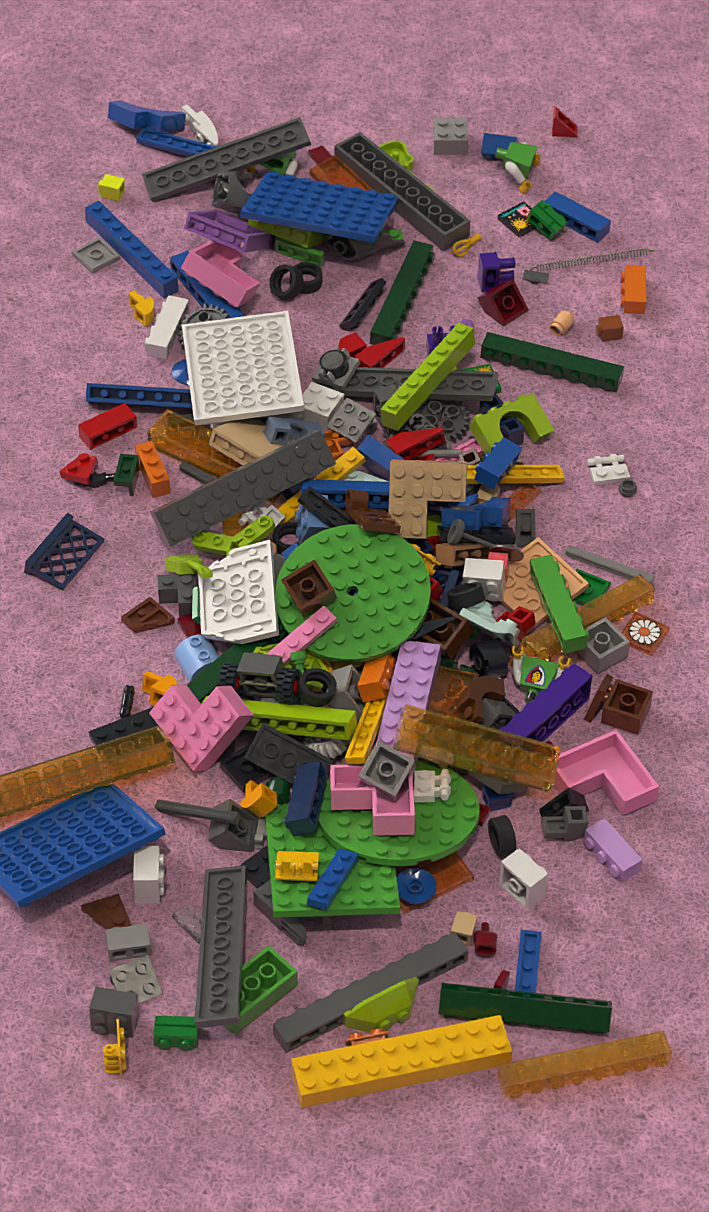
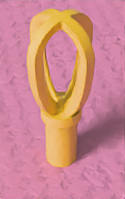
(468, 242)

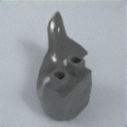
(229, 192)
(356, 249)

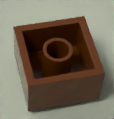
(309, 588)

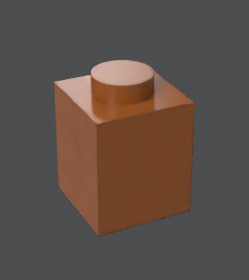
(610, 328)

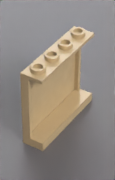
(242, 440)

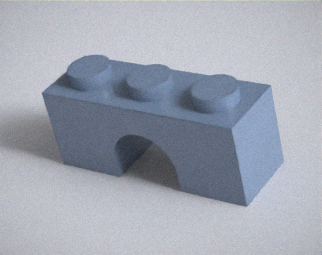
(282, 429)

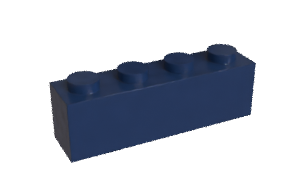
(306, 799)

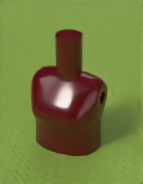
(485, 941)

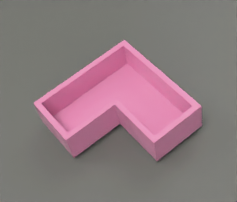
(219, 269)
(201, 730)
(610, 765)
(389, 814)

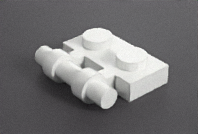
(608, 474)
(248, 516)
(425, 786)

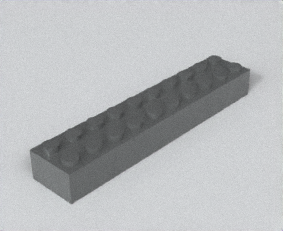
(416, 200)
(243, 488)

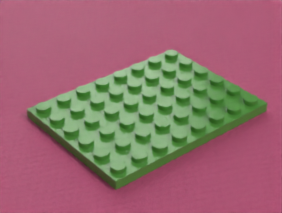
(366, 891)

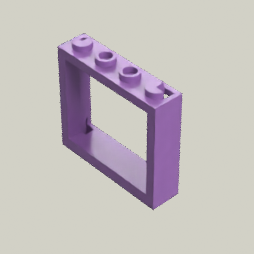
(228, 230)

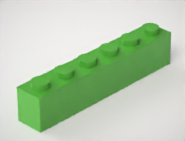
(558, 604)

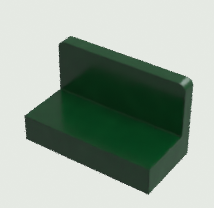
(127, 472)

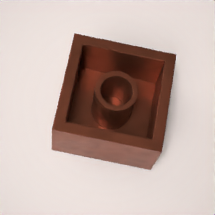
(627, 706)

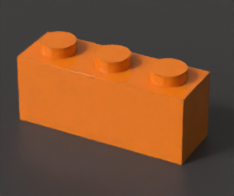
(633, 289)
(152, 469)
(376, 678)

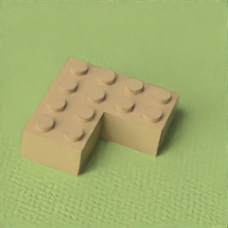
(422, 481)

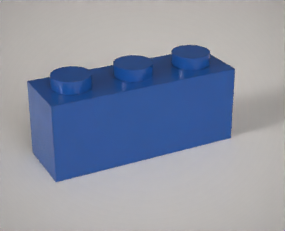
(497, 463)

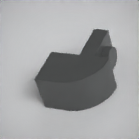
(568, 826)

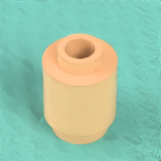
(561, 323)

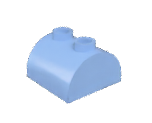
(195, 655)

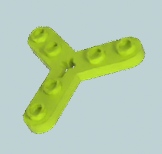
(223, 544)

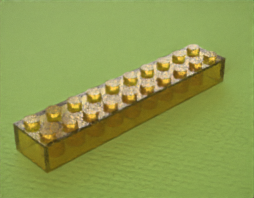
(84, 770)

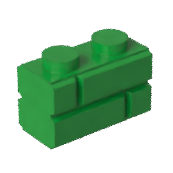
(546, 220)
(175, 1032)

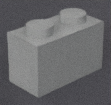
(128, 942)

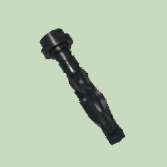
(98, 479)

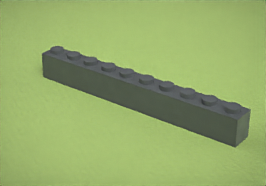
(328, 1012)

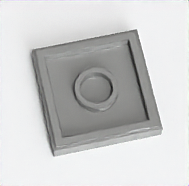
(96, 255)

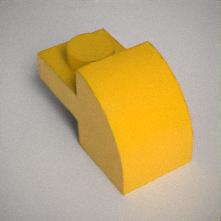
(143, 308)

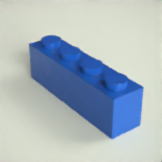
(580, 217)

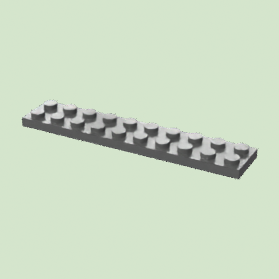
(226, 157)
(456, 385)
(221, 947)

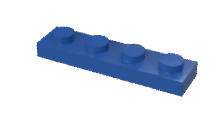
(332, 879)
(528, 961)

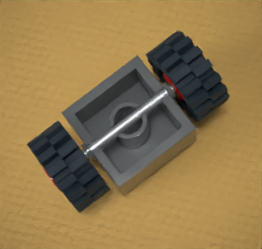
(262, 677)

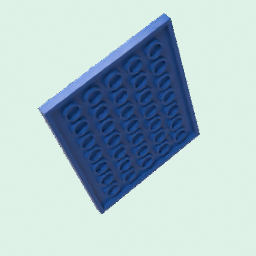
(320, 207)
(71, 842)

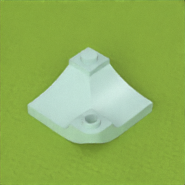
(482, 617)

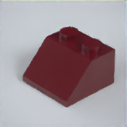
(503, 302)

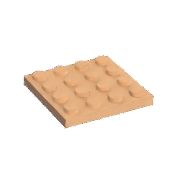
(521, 589)

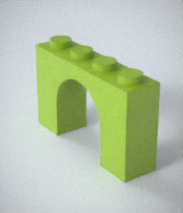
(298, 236)
(525, 409)

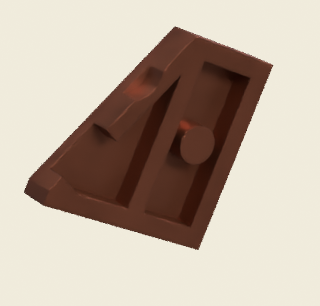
(147, 616)
(600, 696)
(108, 912)

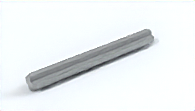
(605, 563)

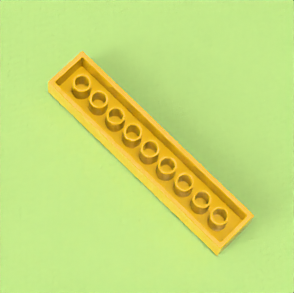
(400, 1061)

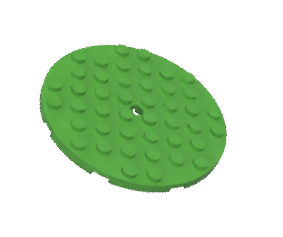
(389, 600)
(439, 826)

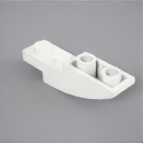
(201, 125)

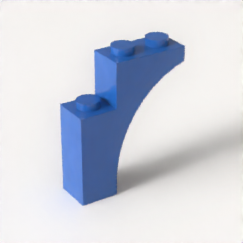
(141, 117)
(490, 513)

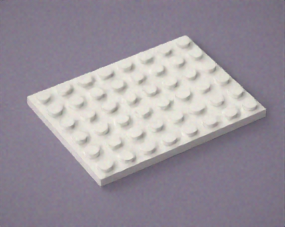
(242, 368)

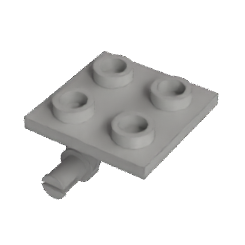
(352, 420)

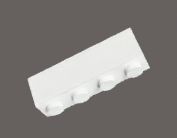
(165, 330)

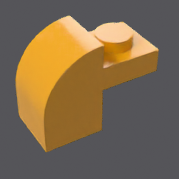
(156, 685)
(259, 799)

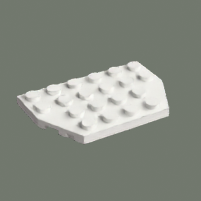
(241, 596)

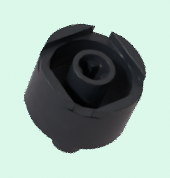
(489, 658)

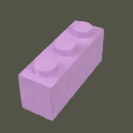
(612, 850)

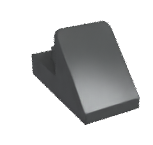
(525, 527)

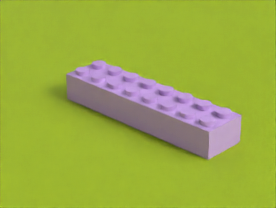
(411, 685)

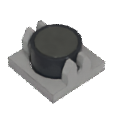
(334, 368)

